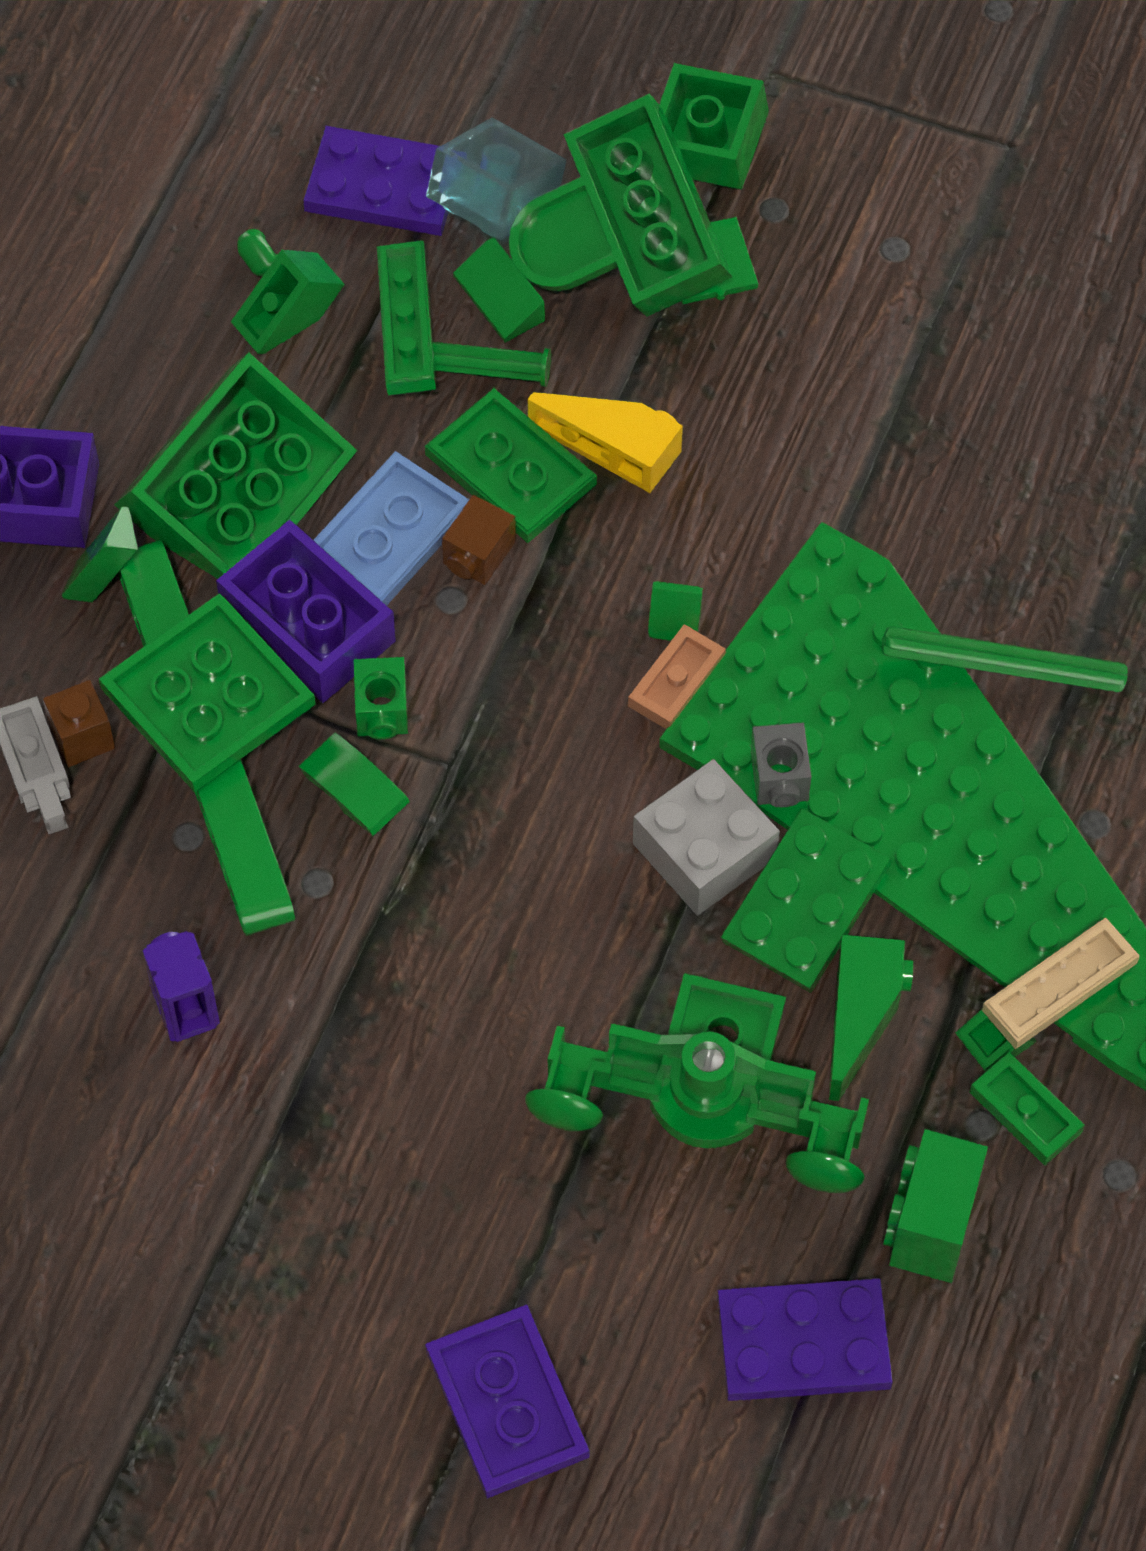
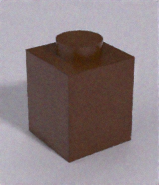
(478, 540)
(79, 723)

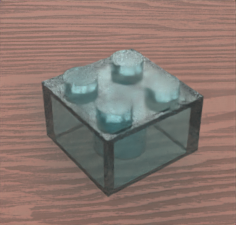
(492, 175)

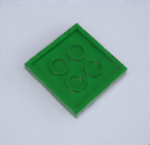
(207, 692)

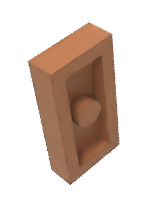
(675, 676)

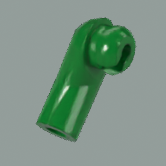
(255, 251)

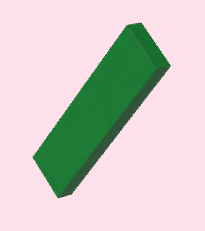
(406, 318)

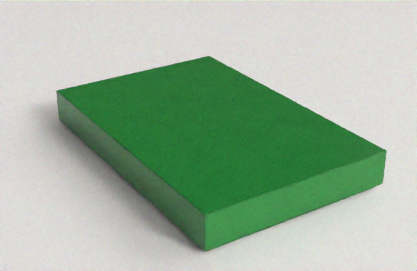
(511, 464)

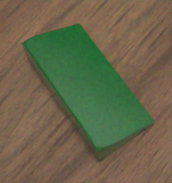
(500, 291)
(102, 559)

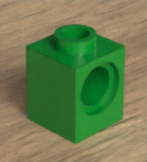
(379, 679)

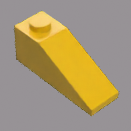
(612, 433)

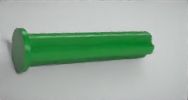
(493, 362)

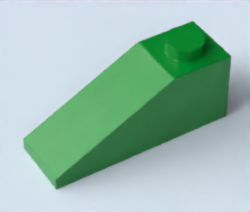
(867, 998)

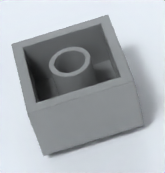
(705, 837)

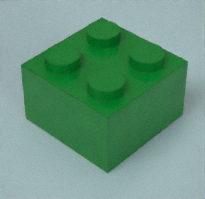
(715, 122)
(934, 1205)

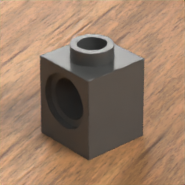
(785, 746)

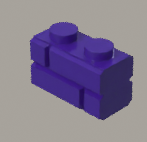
(181, 985)

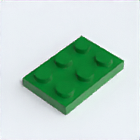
(806, 900)

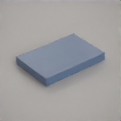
(391, 526)

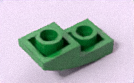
(354, 783)

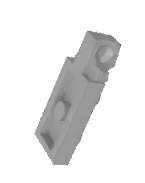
(34, 761)

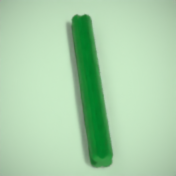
(1004, 659)

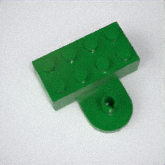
(624, 212)

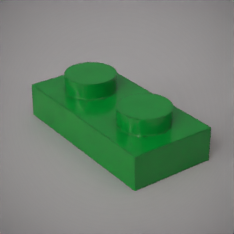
(1027, 1108)

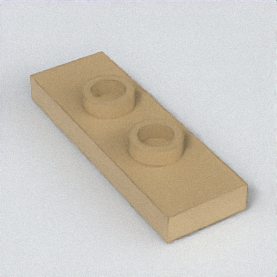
(1060, 983)

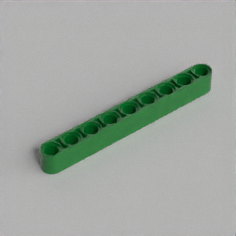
(227, 799)

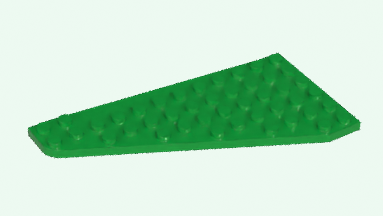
(920, 773)

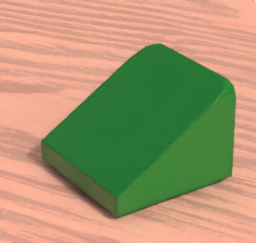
(672, 608)
(987, 1042)

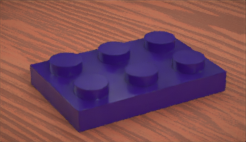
(374, 181)
(804, 1339)
(507, 1401)

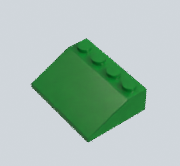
(236, 470)

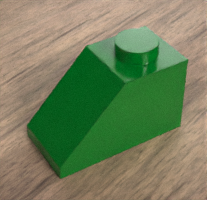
(287, 299)

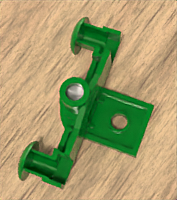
(706, 1085)

